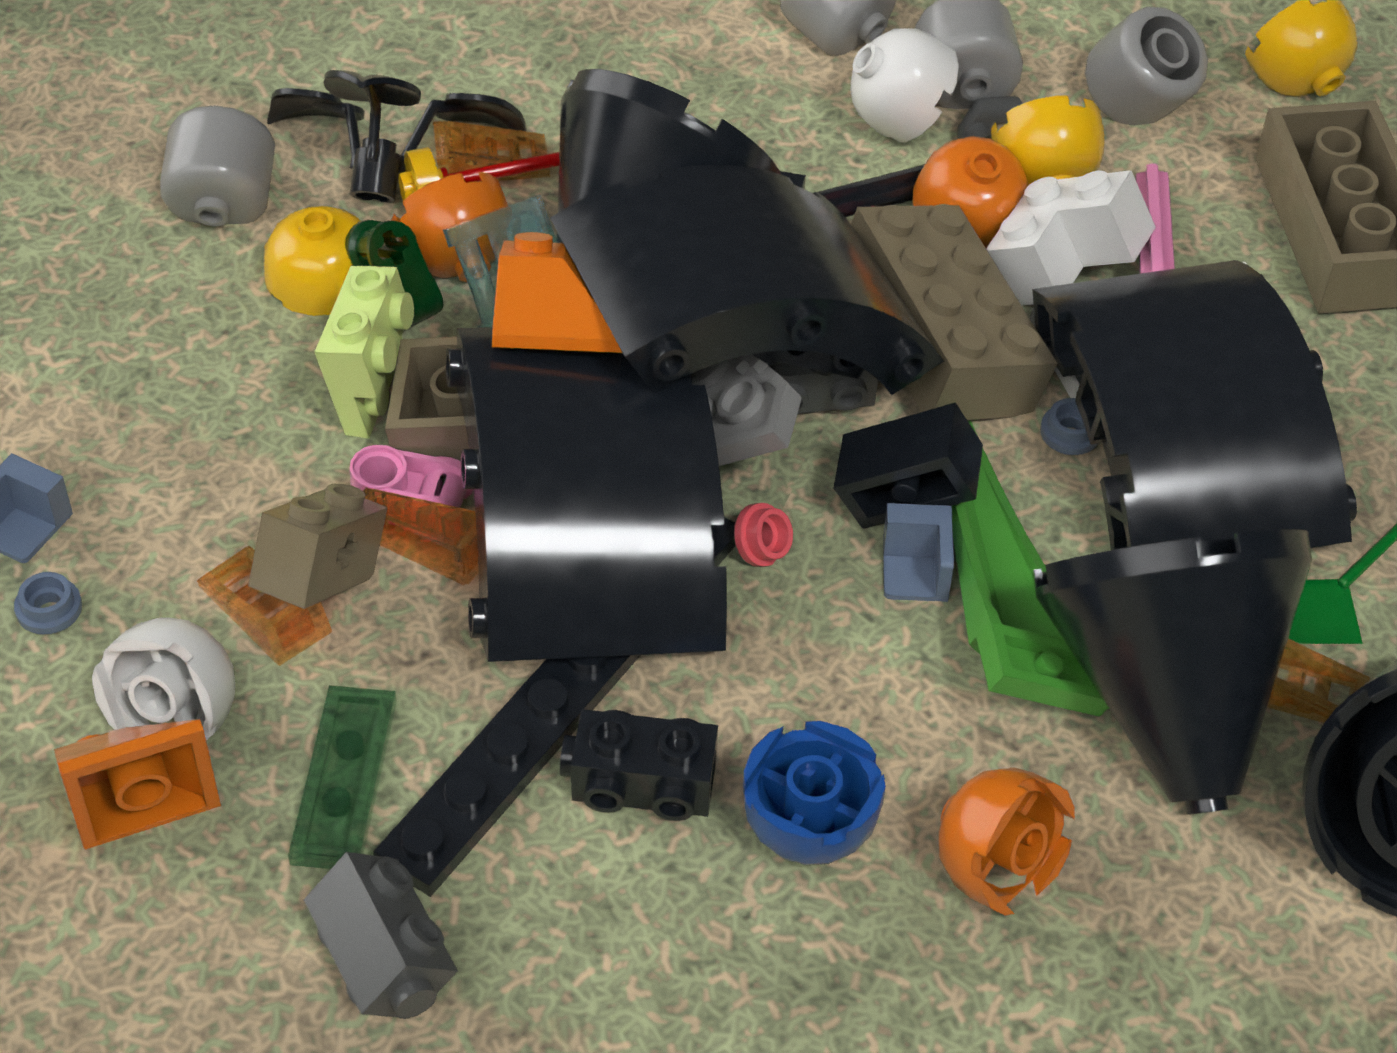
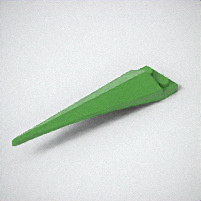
(1002, 615)

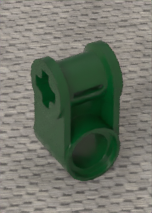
(405, 255)

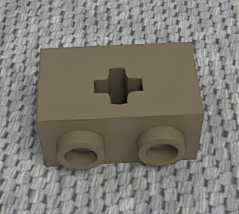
(317, 545)

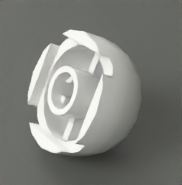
(901, 81)
(164, 673)

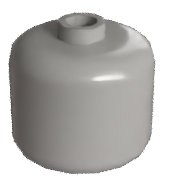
(838, 24)
(984, 47)
(1146, 66)
(217, 166)

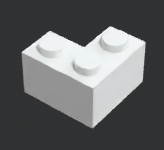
(1070, 227)

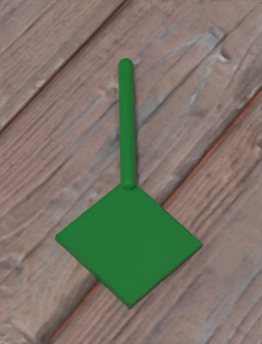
(1327, 607)

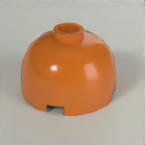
(977, 177)
(444, 205)
(1005, 821)

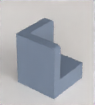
(31, 507)
(918, 552)

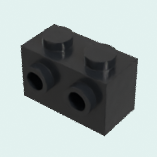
(909, 461)

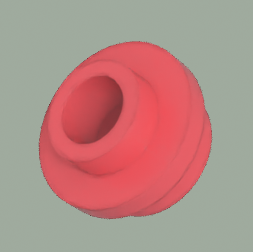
(762, 534)

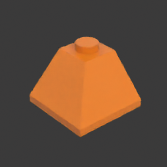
(545, 300)
(137, 779)

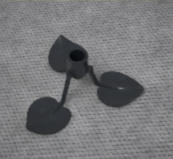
(376, 162)

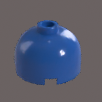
(813, 792)

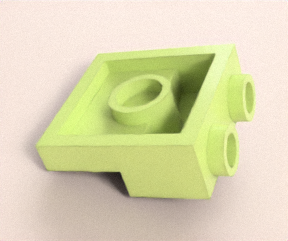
(363, 345)

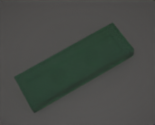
(342, 776)

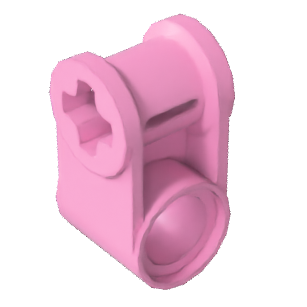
(408, 474)

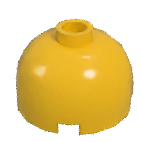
(1305, 48)
(1054, 137)
(309, 259)

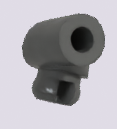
(984, 114)

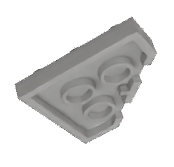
(749, 407)

